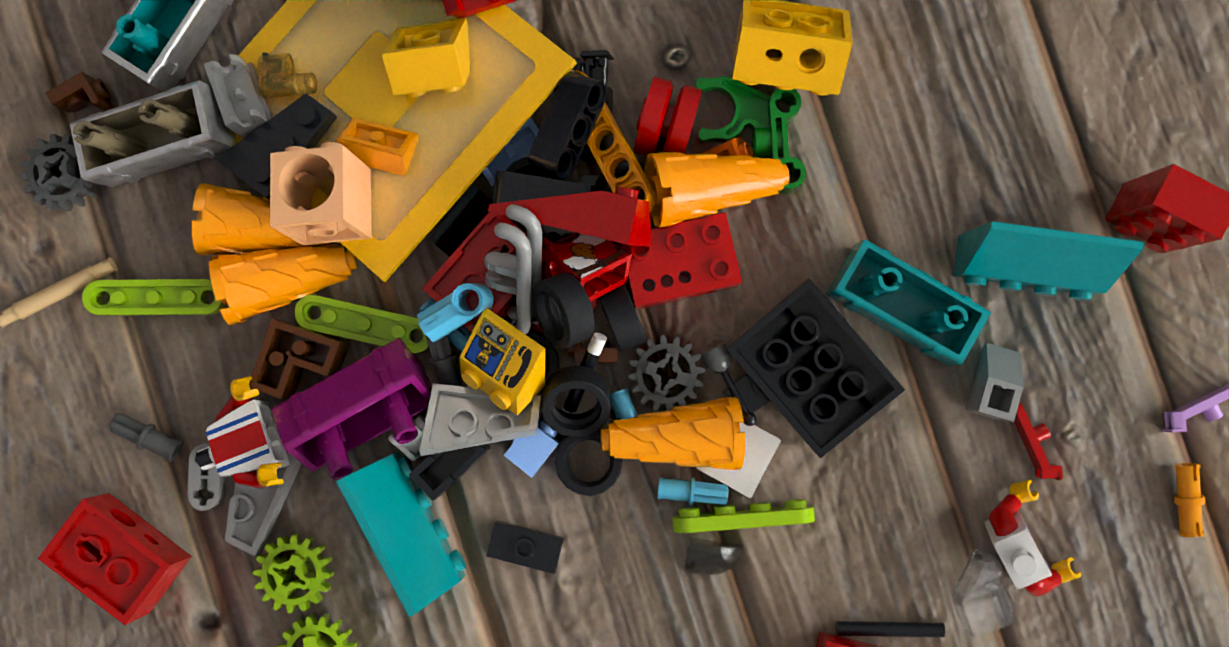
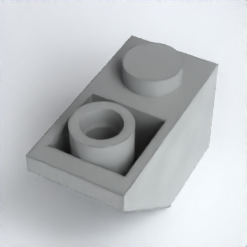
(997, 384)

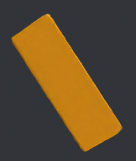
(380, 145)

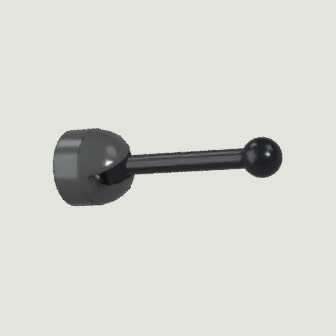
(718, 361)

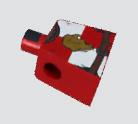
(591, 260)

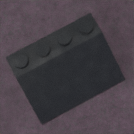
(815, 368)

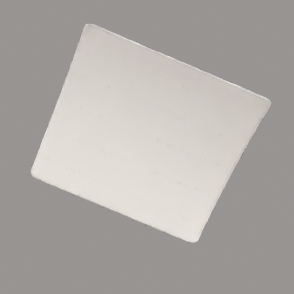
(758, 453)

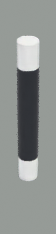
(589, 360)

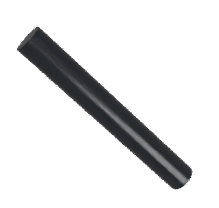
(890, 629)

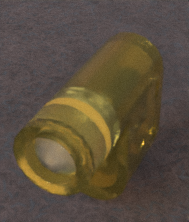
(278, 79)

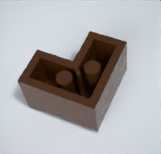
(288, 351)

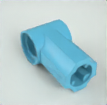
(453, 311)

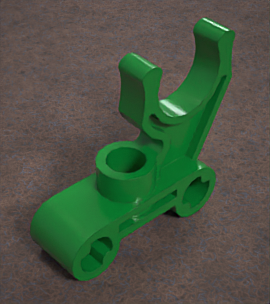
(760, 114)

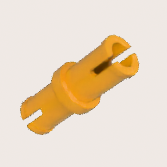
(1189, 500)

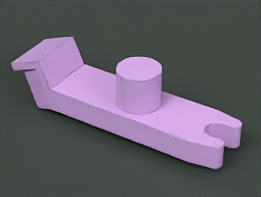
(1208, 404)

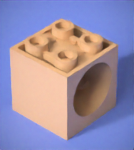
(296, 177)

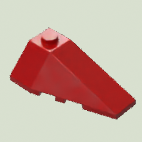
(598, 214)

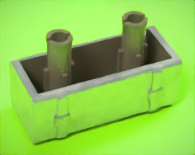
(151, 135)

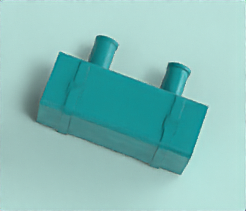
(908, 303)

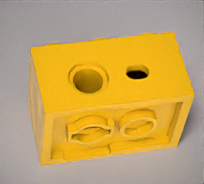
(792, 46)

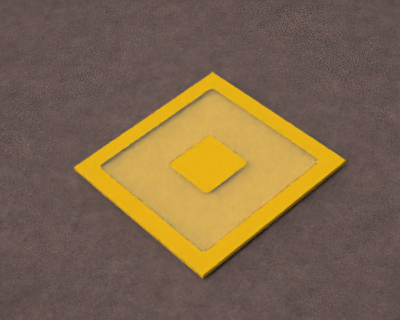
(457, 130)

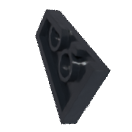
(297, 125)

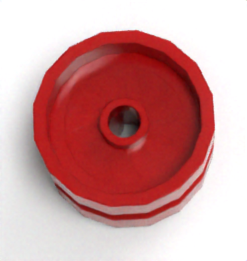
(665, 120)

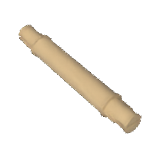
(56, 291)

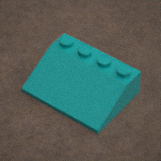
(1042, 259)
(403, 531)

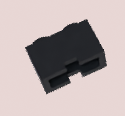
(443, 469)

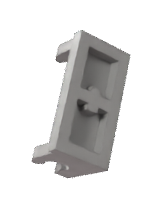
(238, 95)

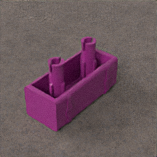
(354, 408)

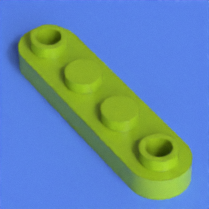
(150, 297)
(358, 322)
(727, 518)

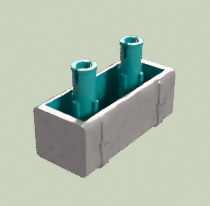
(163, 37)

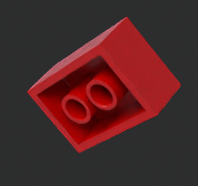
(1171, 210)

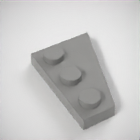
(468, 418)
(255, 510)

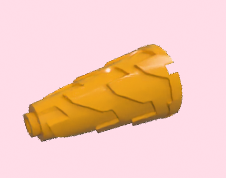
(704, 183)
(234, 222)
(272, 278)
(684, 435)

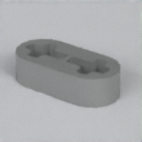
(198, 481)

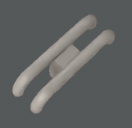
(521, 271)

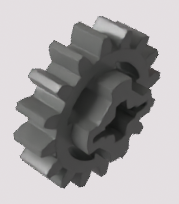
(45, 174)
(681, 378)

